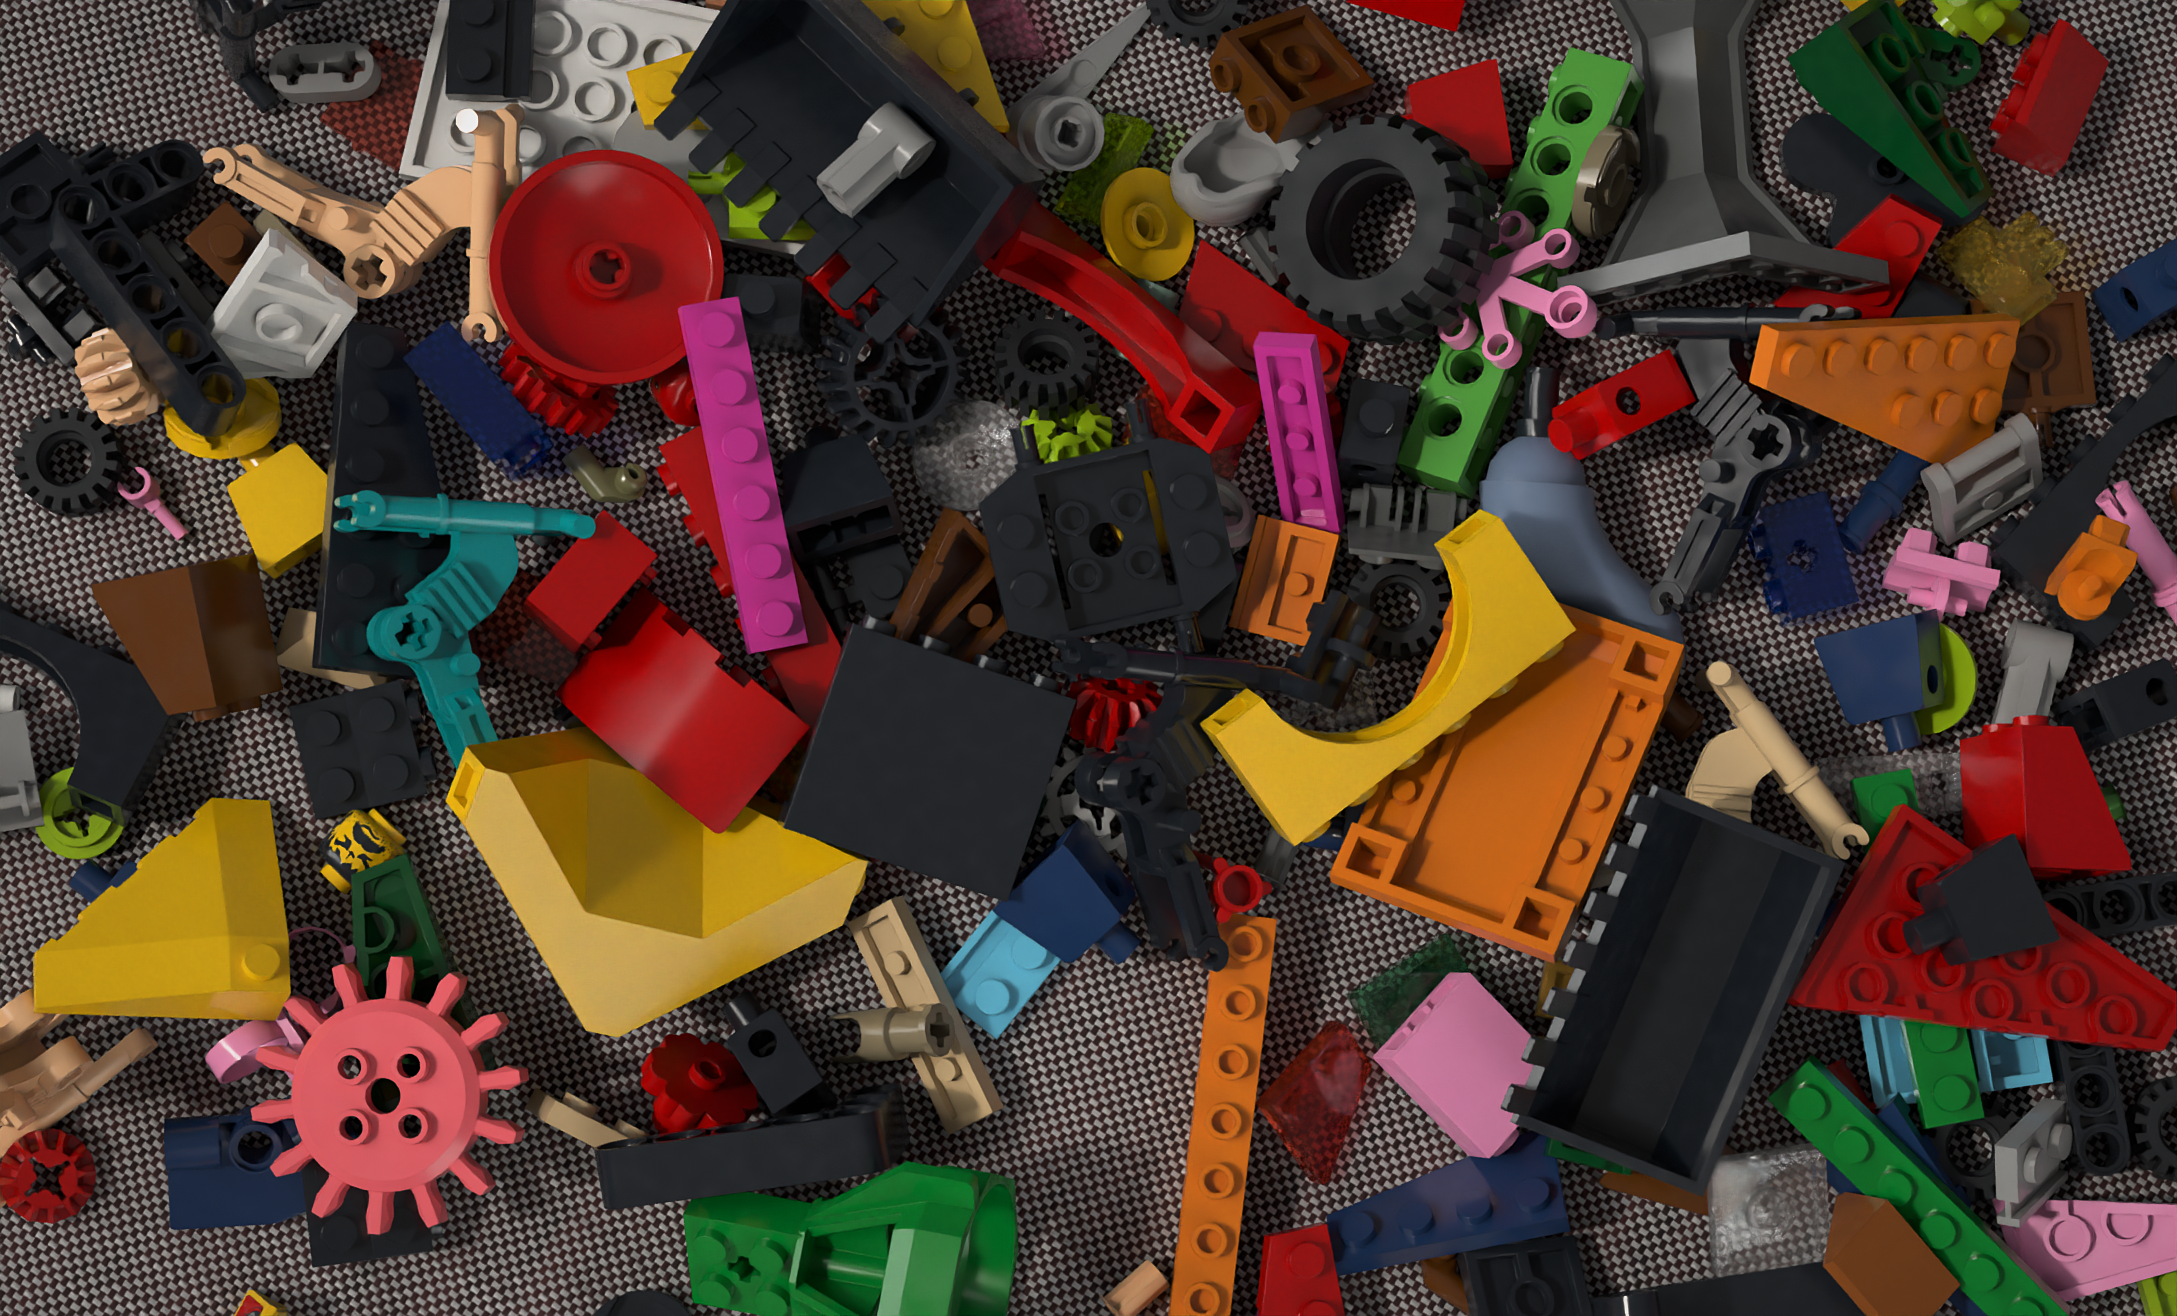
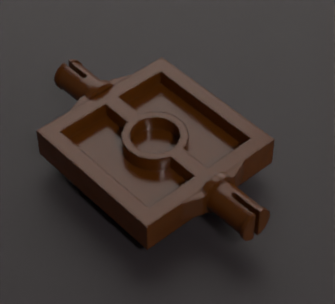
(2049, 364)

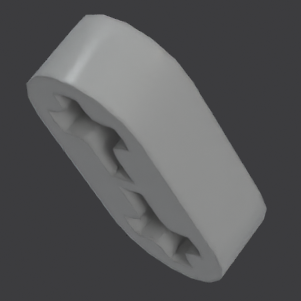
(325, 61)

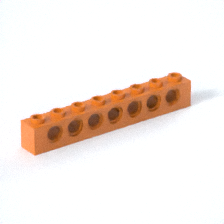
(1222, 1121)

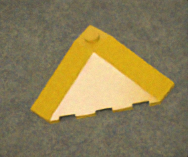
(184, 933)

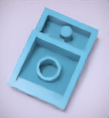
(1998, 1060)

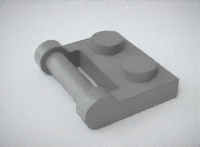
(1984, 480)

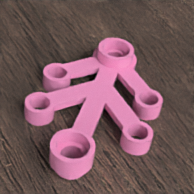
(1502, 284)

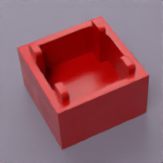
(590, 583)

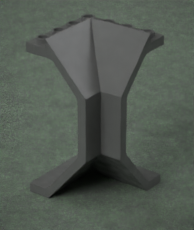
(1698, 191)

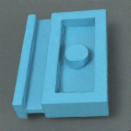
(996, 974)

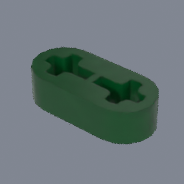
(1938, 46)

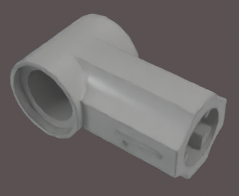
(886, 148)
(2033, 664)

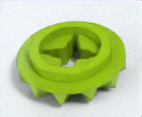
(1092, 435)
(68, 837)

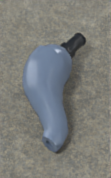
(1556, 523)

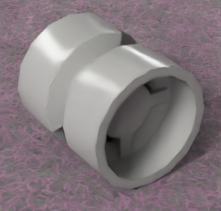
(1056, 132)

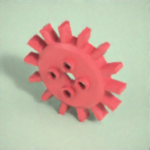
(445, 1094)

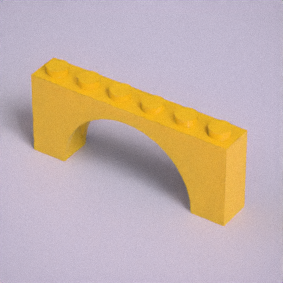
(1498, 630)

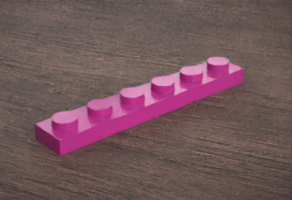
(742, 475)

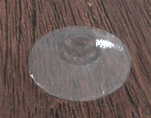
(942, 459)

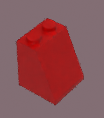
(2043, 790)

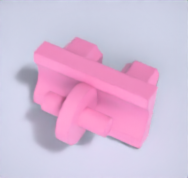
(1938, 580)

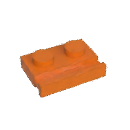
(1282, 579)

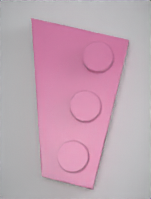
(2095, 1243)

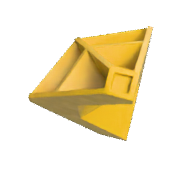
(629, 887)

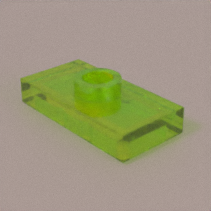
(1122, 146)

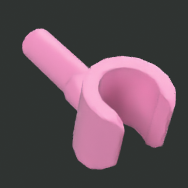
(150, 499)

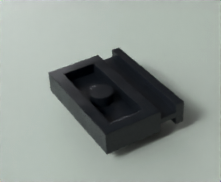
(490, 50)

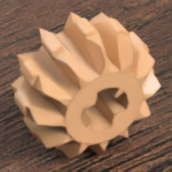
(115, 380)

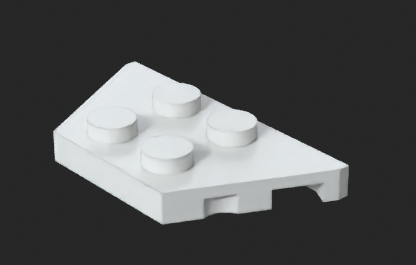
(281, 312)

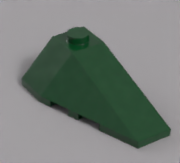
(1874, 84)
(396, 920)

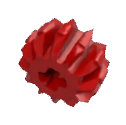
(1108, 709)

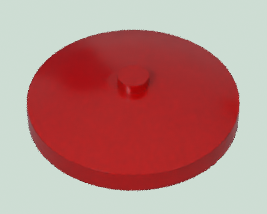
(598, 264)

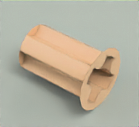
(1136, 1291)

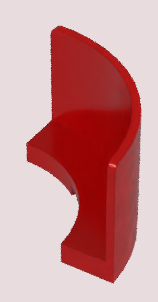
(678, 715)

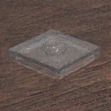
(1768, 1209)

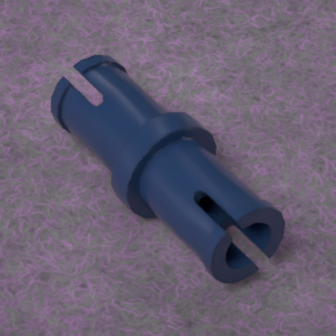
(1880, 501)

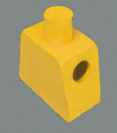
(281, 505)

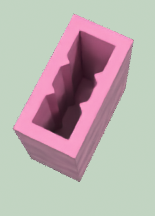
(1459, 1062)

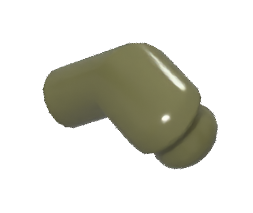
(606, 483)

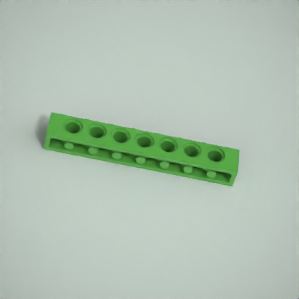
(1460, 459)

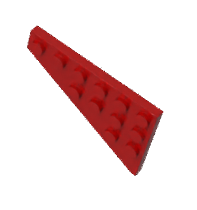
(2052, 991)

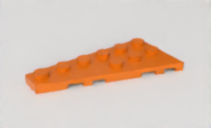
(1905, 381)

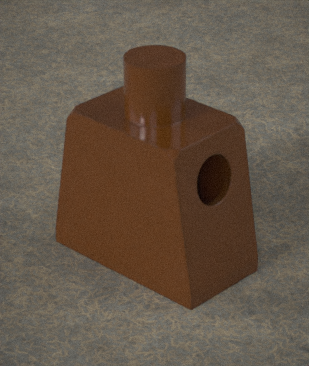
(224, 241)

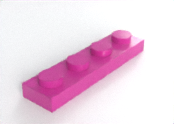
(1299, 430)

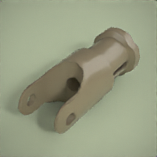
(893, 1033)

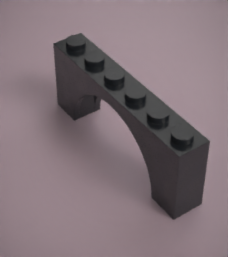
(2066, 507)
(117, 711)

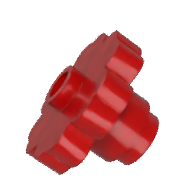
(696, 1085)

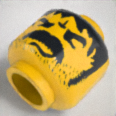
(358, 844)

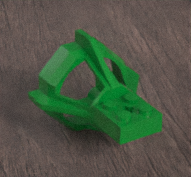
(890, 1247)

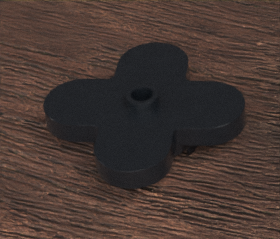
(1836, 164)

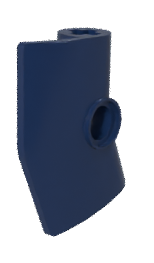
(222, 1180)

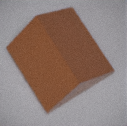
(1884, 1260)

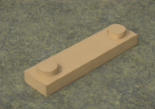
(910, 981)

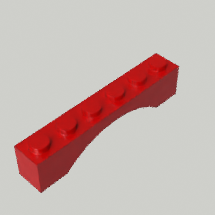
(1191, 379)

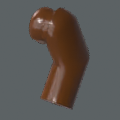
(1443, 1279)

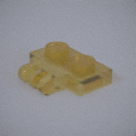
(2006, 266)

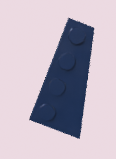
(1454, 1210)

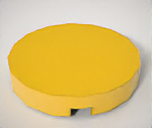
(252, 429)

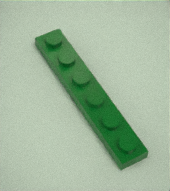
(1936, 1054)
(1889, 1170)

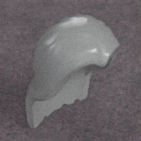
(1232, 171)

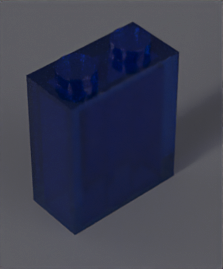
(480, 403)

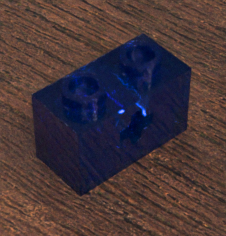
(1811, 531)

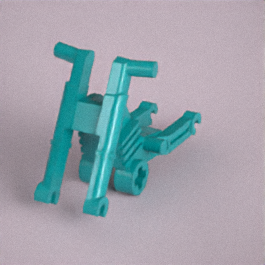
(455, 595)

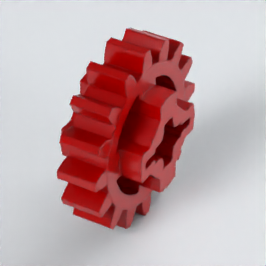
(560, 401)

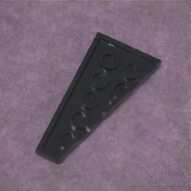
(382, 448)

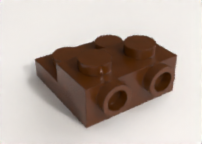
(1287, 73)

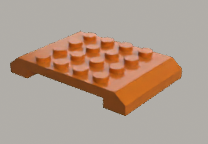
(1523, 799)

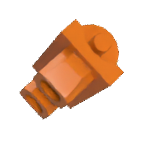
(2093, 569)

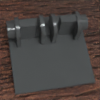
(1383, 537)

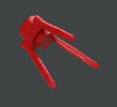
(1232, 887)

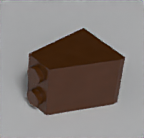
(197, 635)

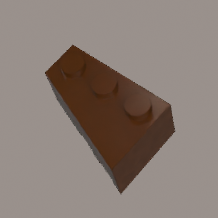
(952, 591)

